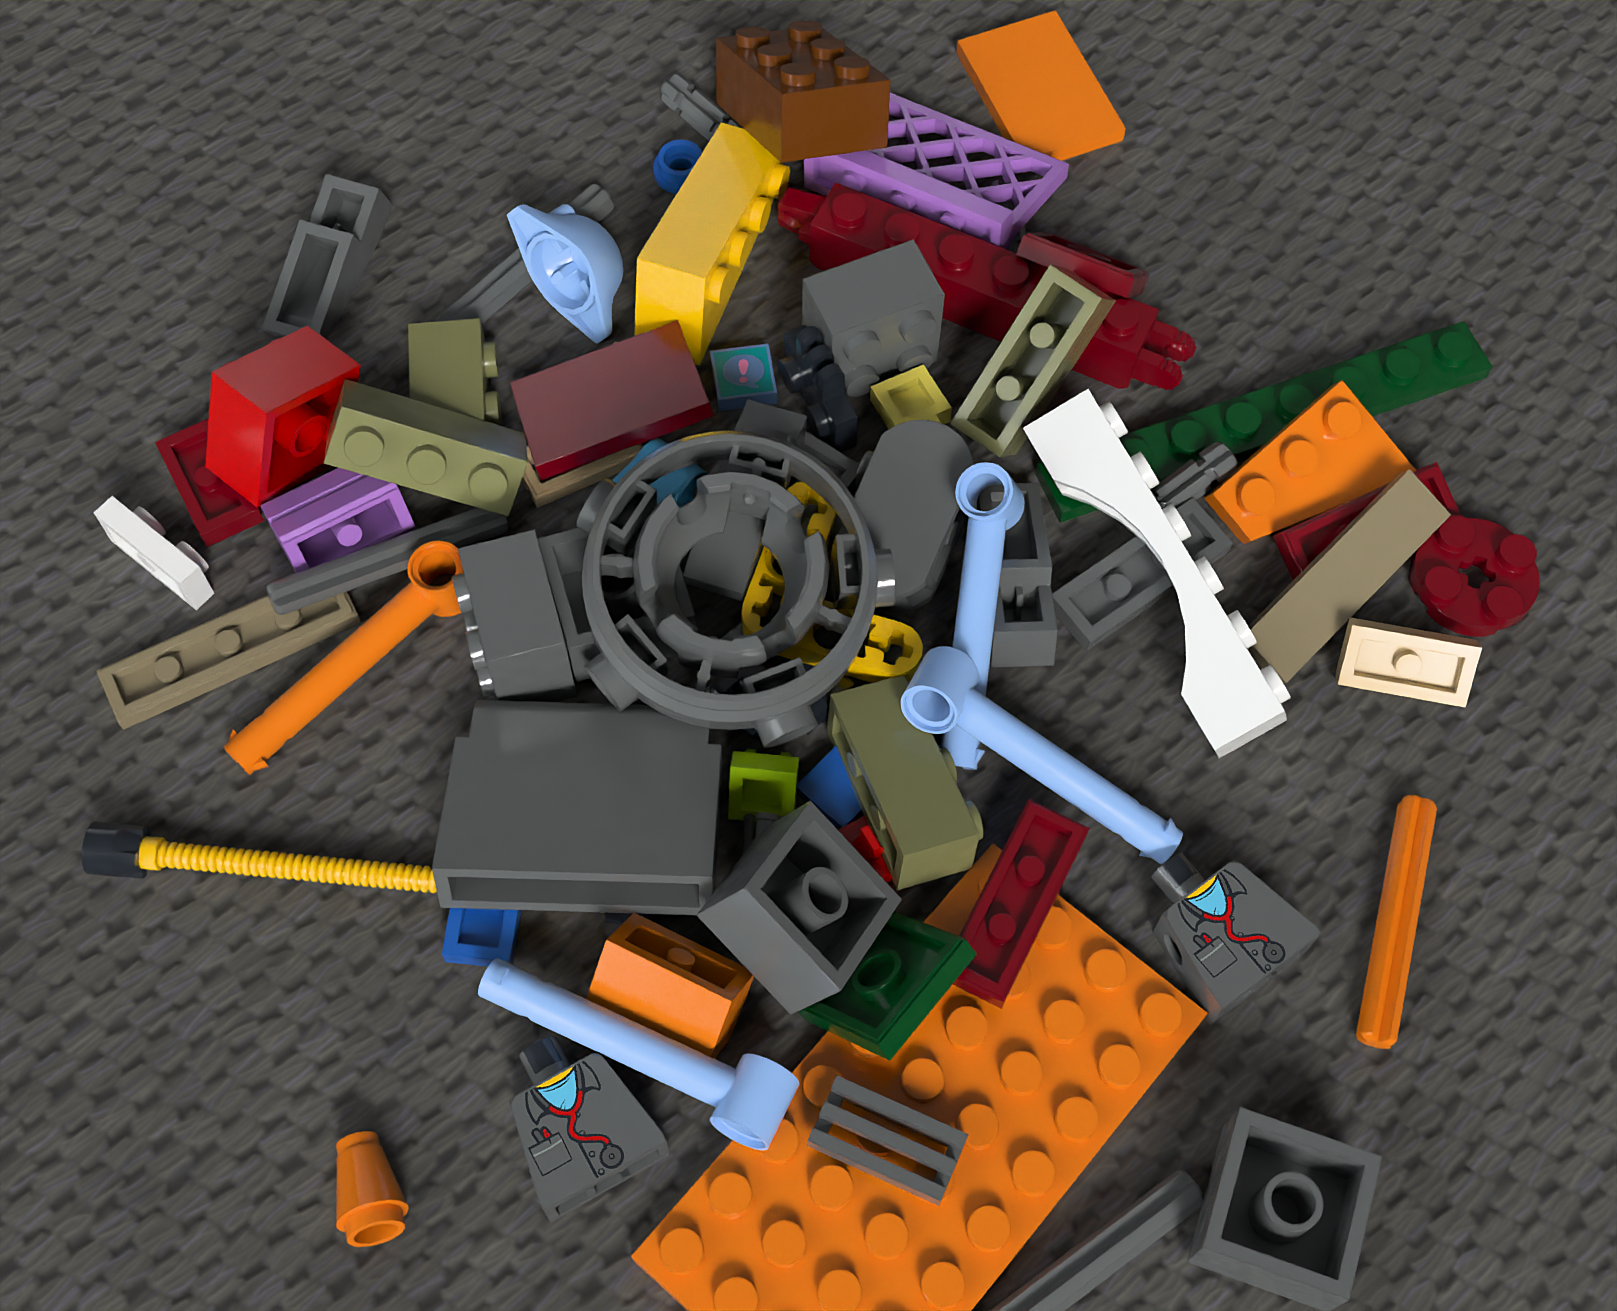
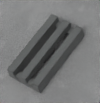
(900, 1115)

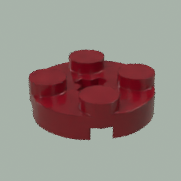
(1499, 555)

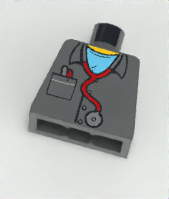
(1226, 932)
(580, 1128)

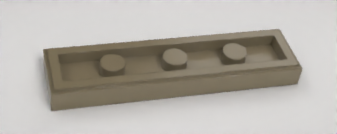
(1345, 575)
(217, 654)

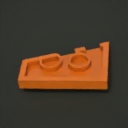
(1308, 467)

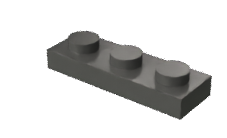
(1131, 580)

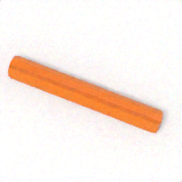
(1396, 923)

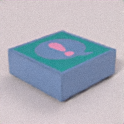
(743, 375)

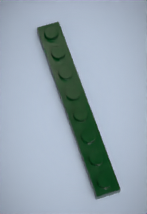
(1247, 422)

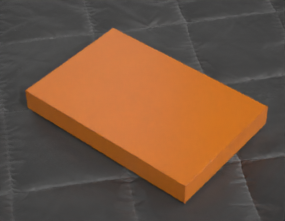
(1040, 88)

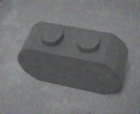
(913, 505)

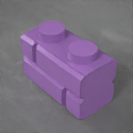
(336, 517)

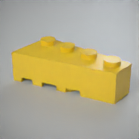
(707, 237)

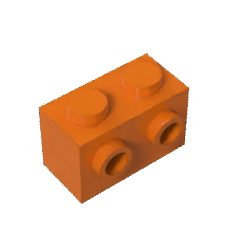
(670, 985)

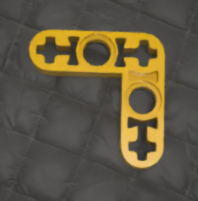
(881, 631)

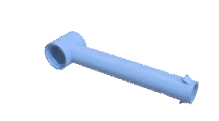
(980, 585)
(945, 696)
(745, 1099)

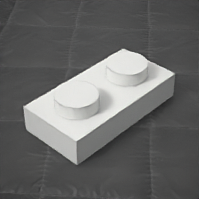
(143, 540)

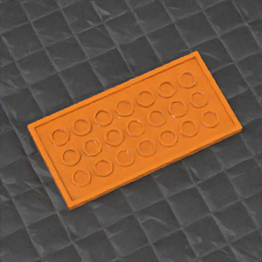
(1025, 1081)

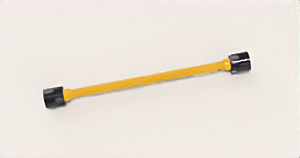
(131, 851)

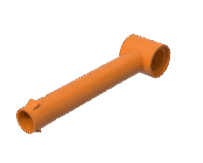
(352, 657)

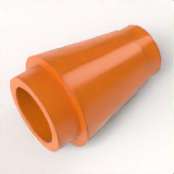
(367, 1193)

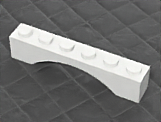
(1221, 678)

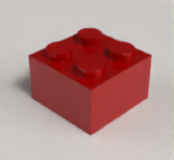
(275, 414)

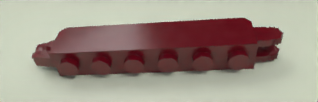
(982, 282)

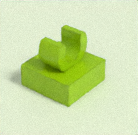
(762, 784)

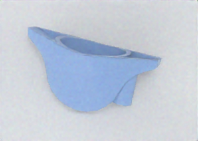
(571, 264)

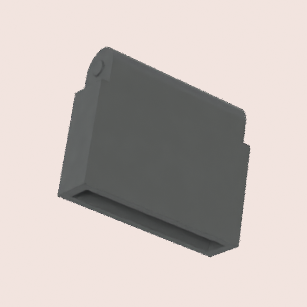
(580, 811)

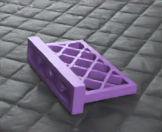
(927, 190)

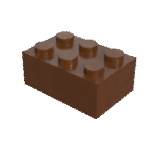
(802, 91)

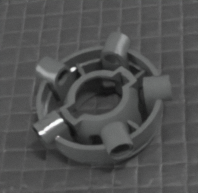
(662, 534)

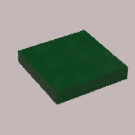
(893, 985)

